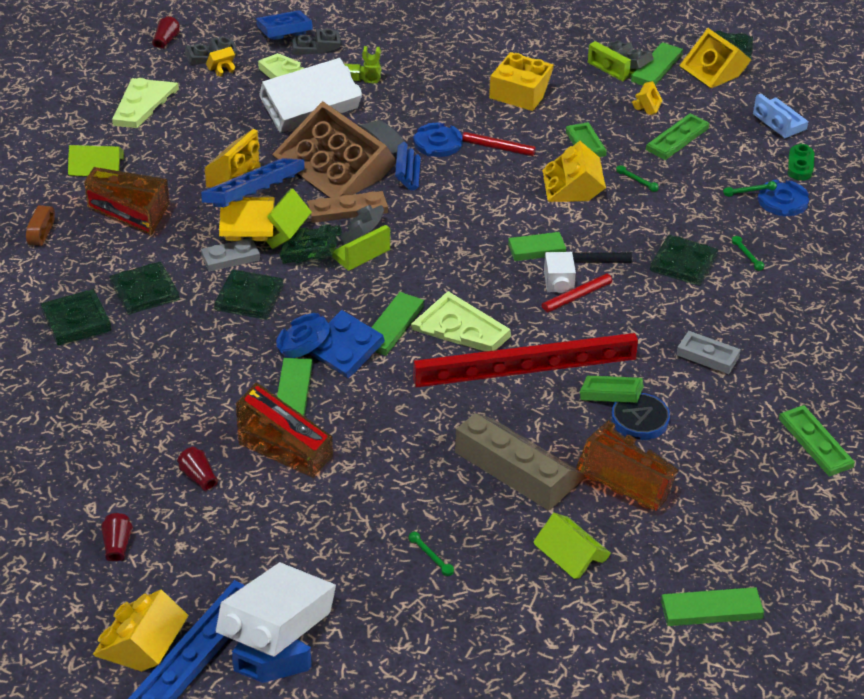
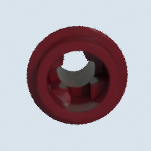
(166, 31)
(197, 468)
(116, 534)

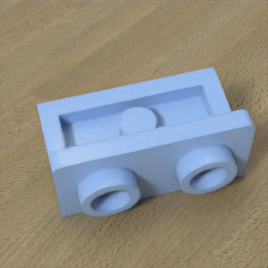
(779, 116)

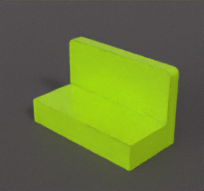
(609, 61)
(84, 158)
(287, 218)
(363, 248)
(569, 545)

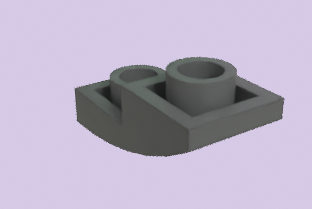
(324, 41)
(199, 53)
(637, 57)
(385, 134)
(363, 223)

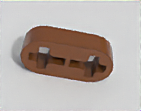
(40, 225)

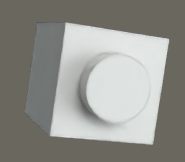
(559, 271)

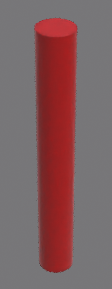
(498, 144)
(577, 292)

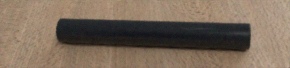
(602, 257)

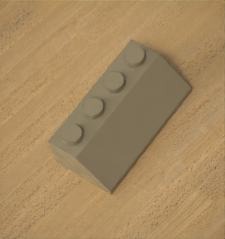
(515, 460)

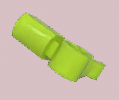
(370, 71)

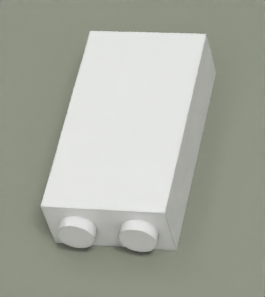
(297, 94)
(275, 608)

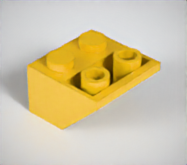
(520, 81)
(235, 160)
(574, 175)
(247, 219)
(141, 631)

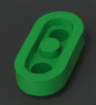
(801, 162)

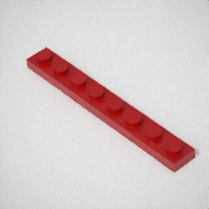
(524, 360)

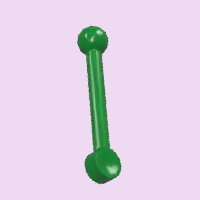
(653, 187)
(729, 191)
(758, 265)
(447, 569)

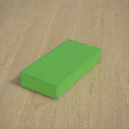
(586, 134)
(535, 246)
(611, 389)

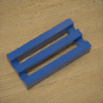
(407, 165)

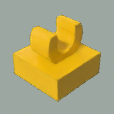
(221, 59)
(648, 99)

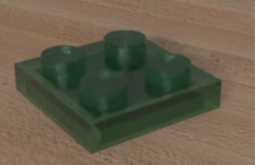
(684, 260)
(144, 288)
(249, 294)
(75, 317)

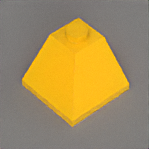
(714, 60)

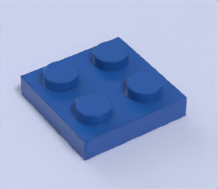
(285, 23)
(347, 344)

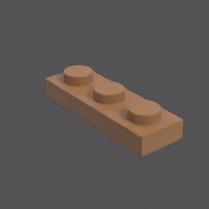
(344, 206)

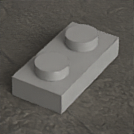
(230, 254)
(708, 352)

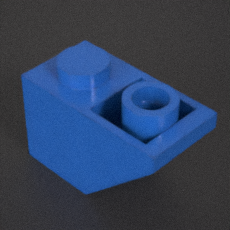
(265, 667)

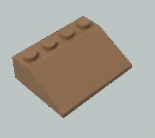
(336, 153)

